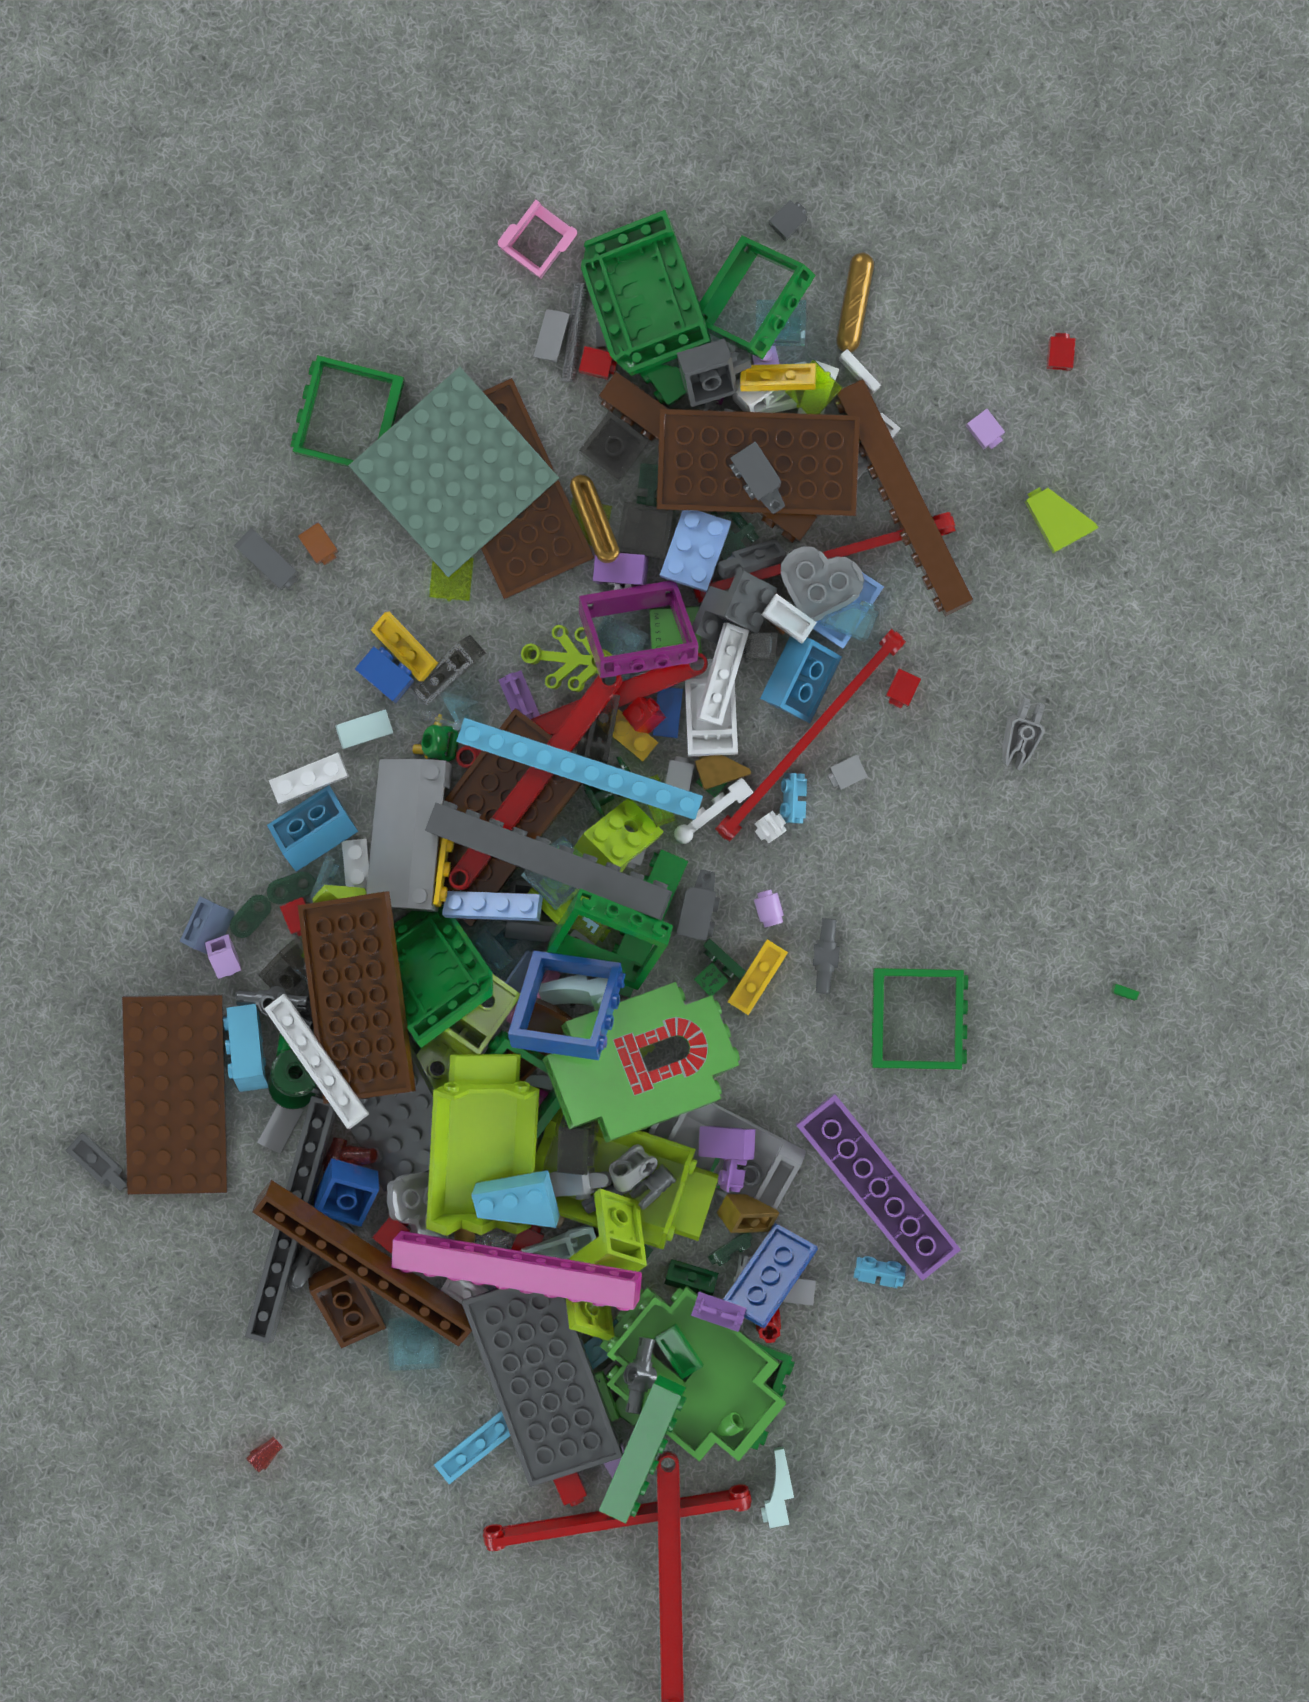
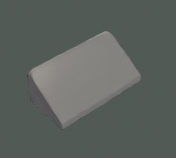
(551, 335)
(279, 1128)

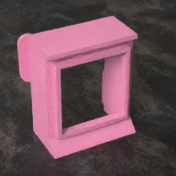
(514, 231)

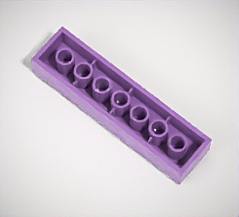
(878, 1187)

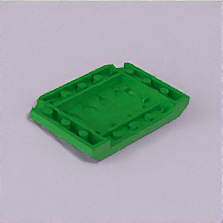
(643, 294)
(439, 973)

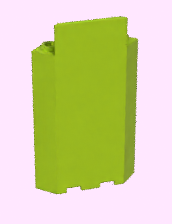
(479, 1134)
(676, 1211)

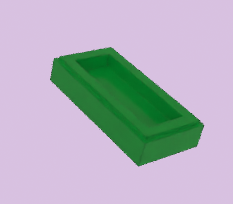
(678, 1351)

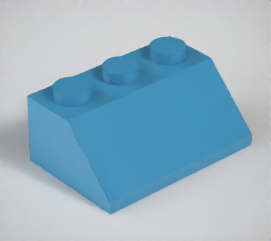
(801, 678)
(312, 828)

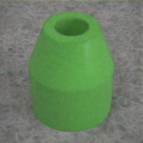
(731, 1425)

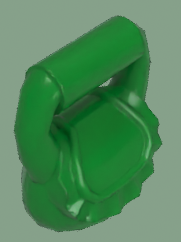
(435, 742)

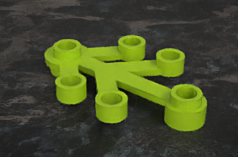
(572, 659)

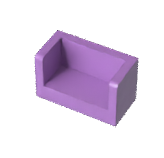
(624, 570)
(726, 1142)

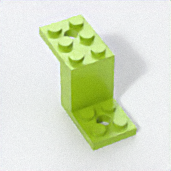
(612, 843)
(469, 1033)
(617, 1246)

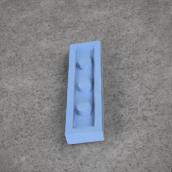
(492, 906)

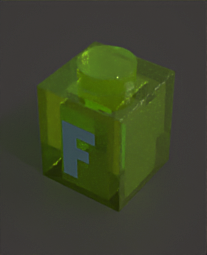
(591, 929)

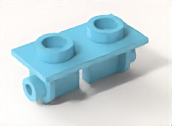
(792, 787)
(891, 1272)

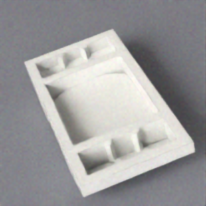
(702, 736)

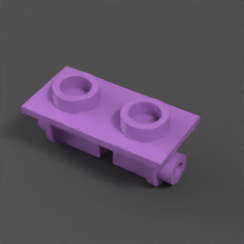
(518, 694)
(730, 1176)
(718, 1311)

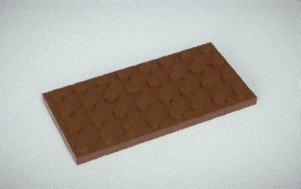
(808, 452)
(546, 534)
(486, 788)
(358, 992)
(175, 1094)

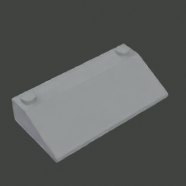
(401, 850)
(775, 1155)

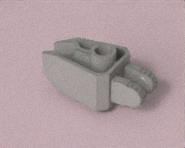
(1022, 734)
(579, 1185)

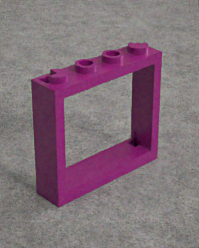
(631, 600)

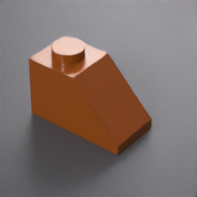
(319, 544)

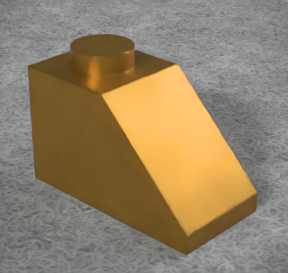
(718, 769)
(746, 1214)

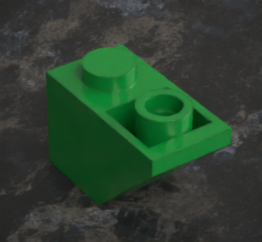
(667, 383)

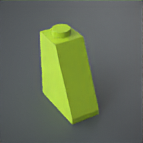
(1057, 519)

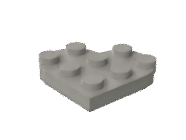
(820, 583)
(408, 1201)

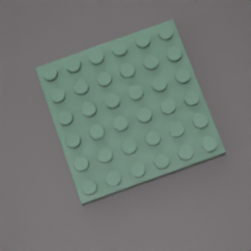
(453, 471)

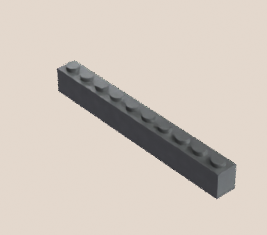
(547, 860)
(284, 1249)

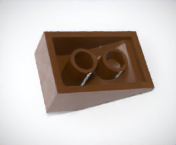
(345, 1305)

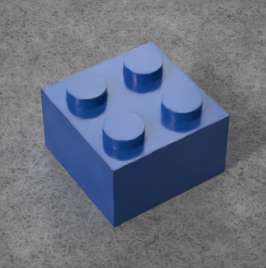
(384, 674)
(346, 1192)

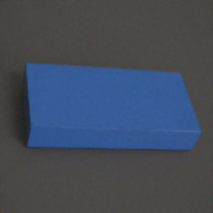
(670, 705)

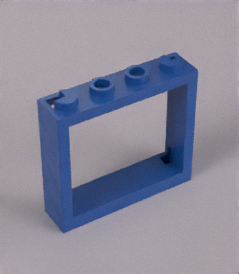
(561, 1044)

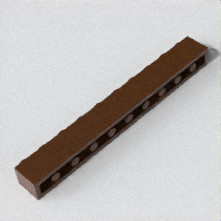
(644, 412)
(905, 501)
(362, 1262)

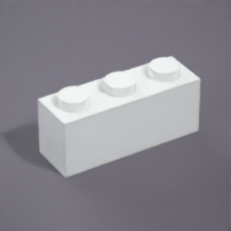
(308, 778)

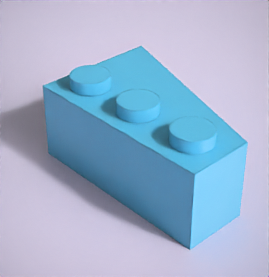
(245, 1047)
(518, 1200)

